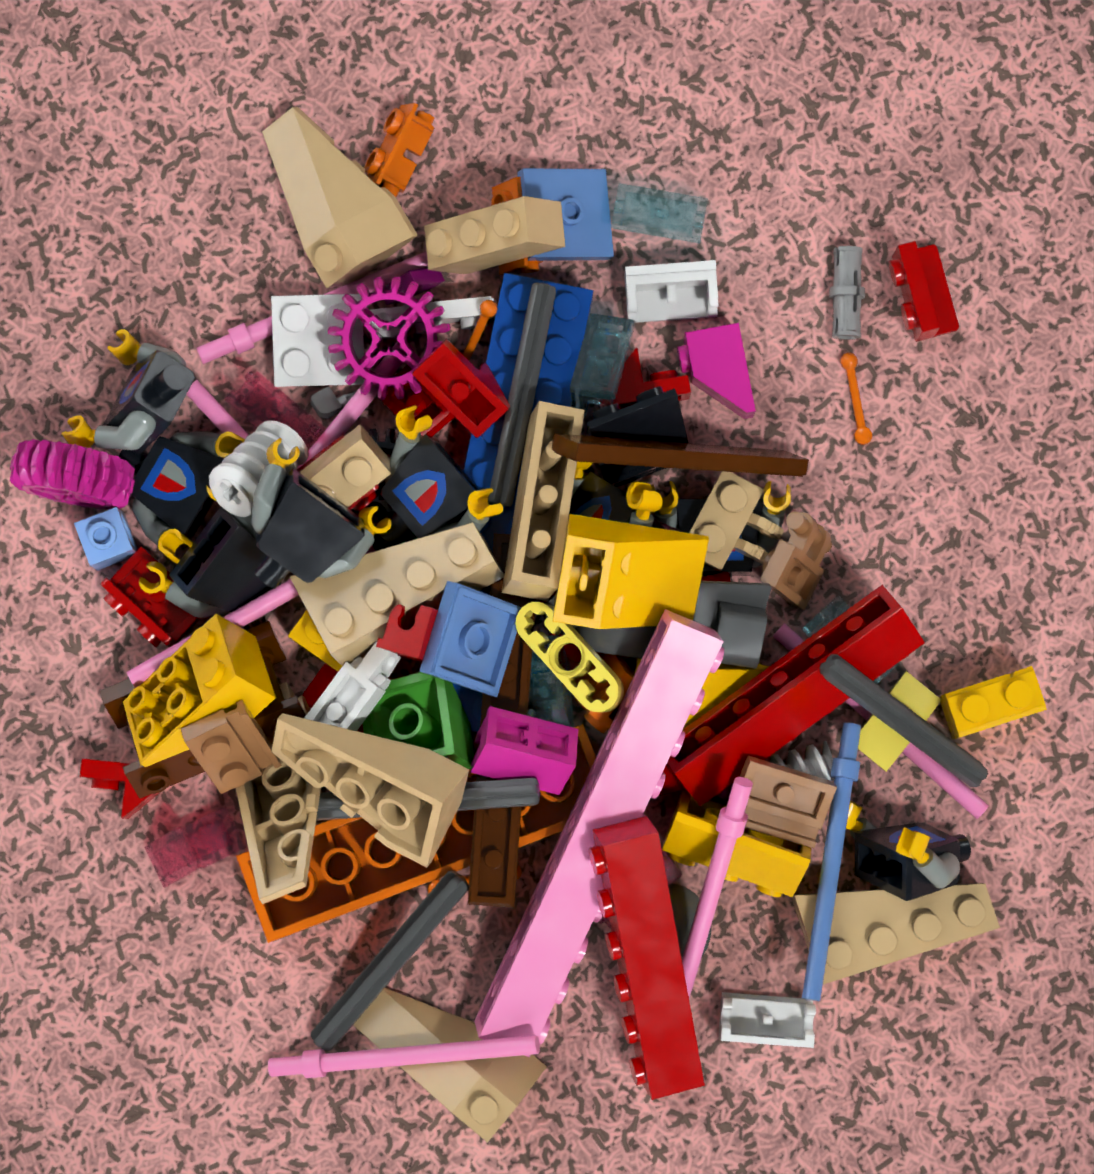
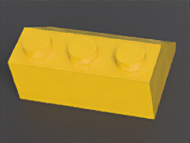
(757, 857)

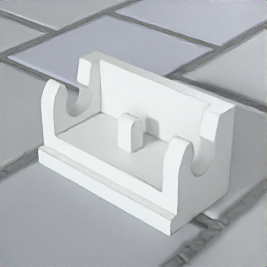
(671, 291)
(766, 1020)

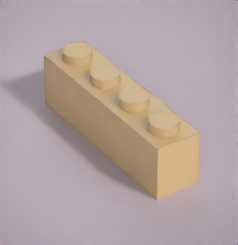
(541, 505)

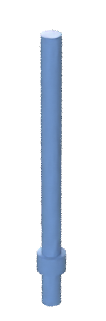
(845, 772)

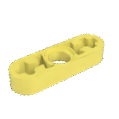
(583, 690)

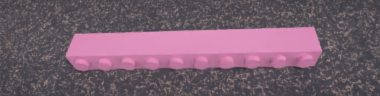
(615, 791)

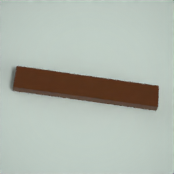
(679, 455)

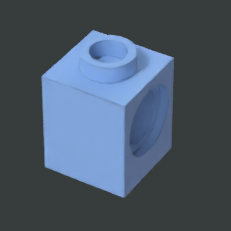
(106, 538)

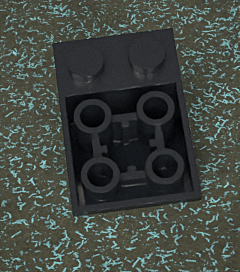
(652, 418)

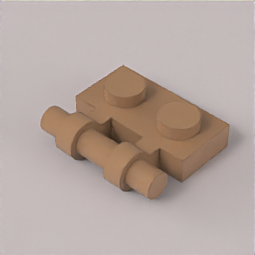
(794, 564)

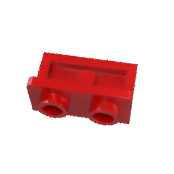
(925, 291)
(159, 617)

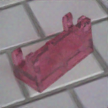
(262, 402)

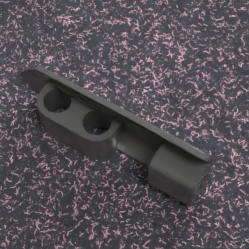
(730, 608)

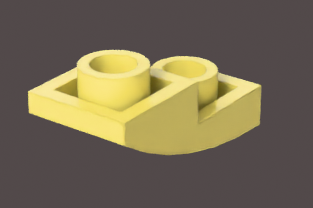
(879, 740)

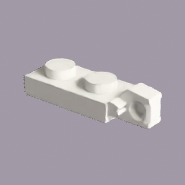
(459, 310)
(355, 690)

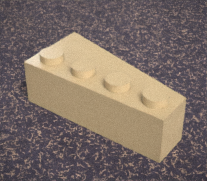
(356, 604)
(881, 928)

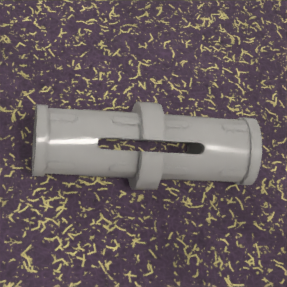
(847, 292)

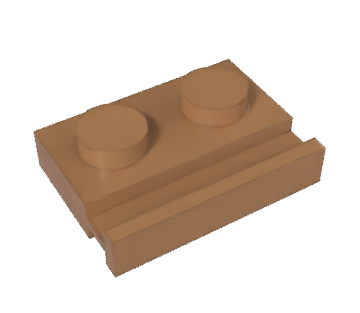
(230, 747)
(786, 801)

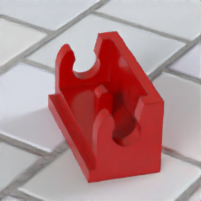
(410, 642)

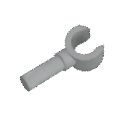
(327, 404)

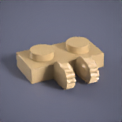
(725, 517)

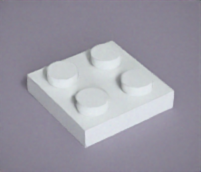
(303, 340)

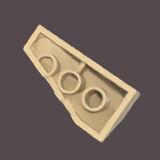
(338, 210)
(389, 783)
(279, 829)
(473, 1090)

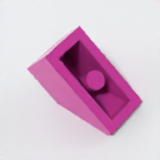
(719, 366)

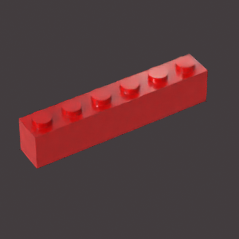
(791, 694)
(647, 957)

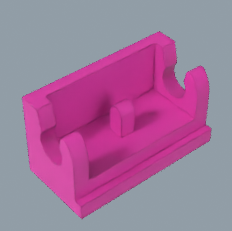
(525, 748)

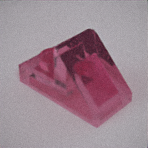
(195, 846)

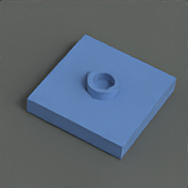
(584, 210)
(471, 639)

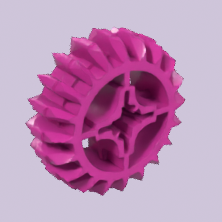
(360, 311)
(72, 474)

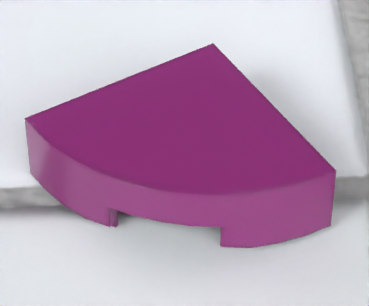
(425, 278)

